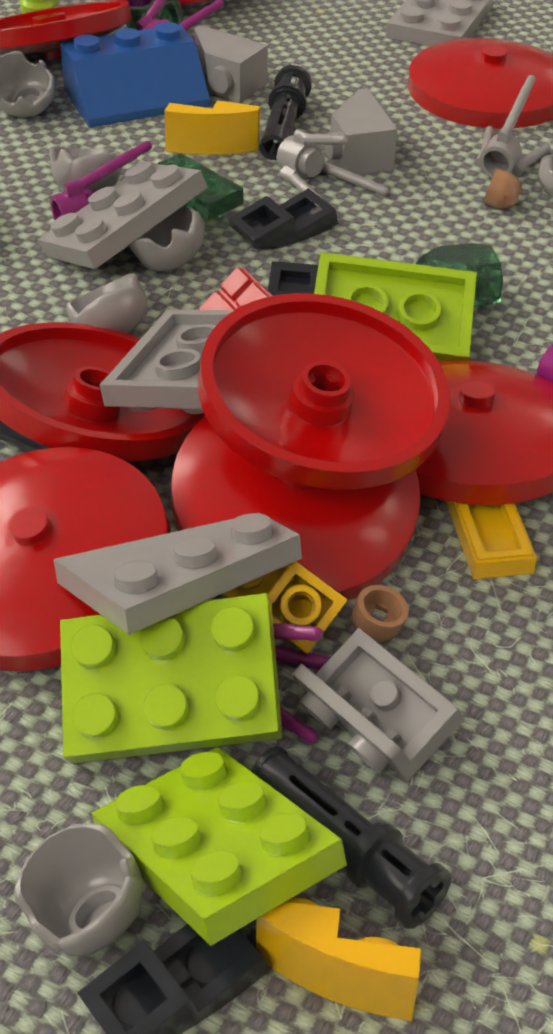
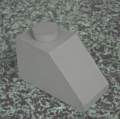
(231, 64)
(369, 135)

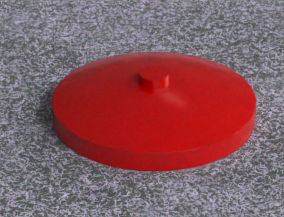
(46, 28)
(480, 80)
(323, 391)
(56, 399)
(494, 437)
(54, 508)
(344, 534)

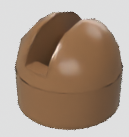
(503, 190)
(385, 600)

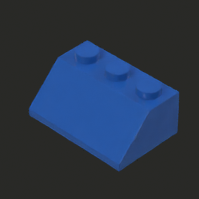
(132, 73)

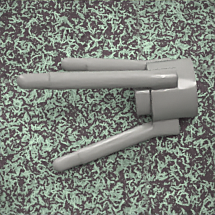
(504, 149)
(302, 158)

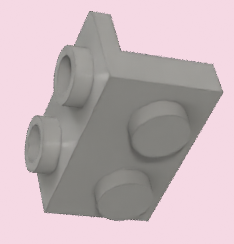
(381, 703)

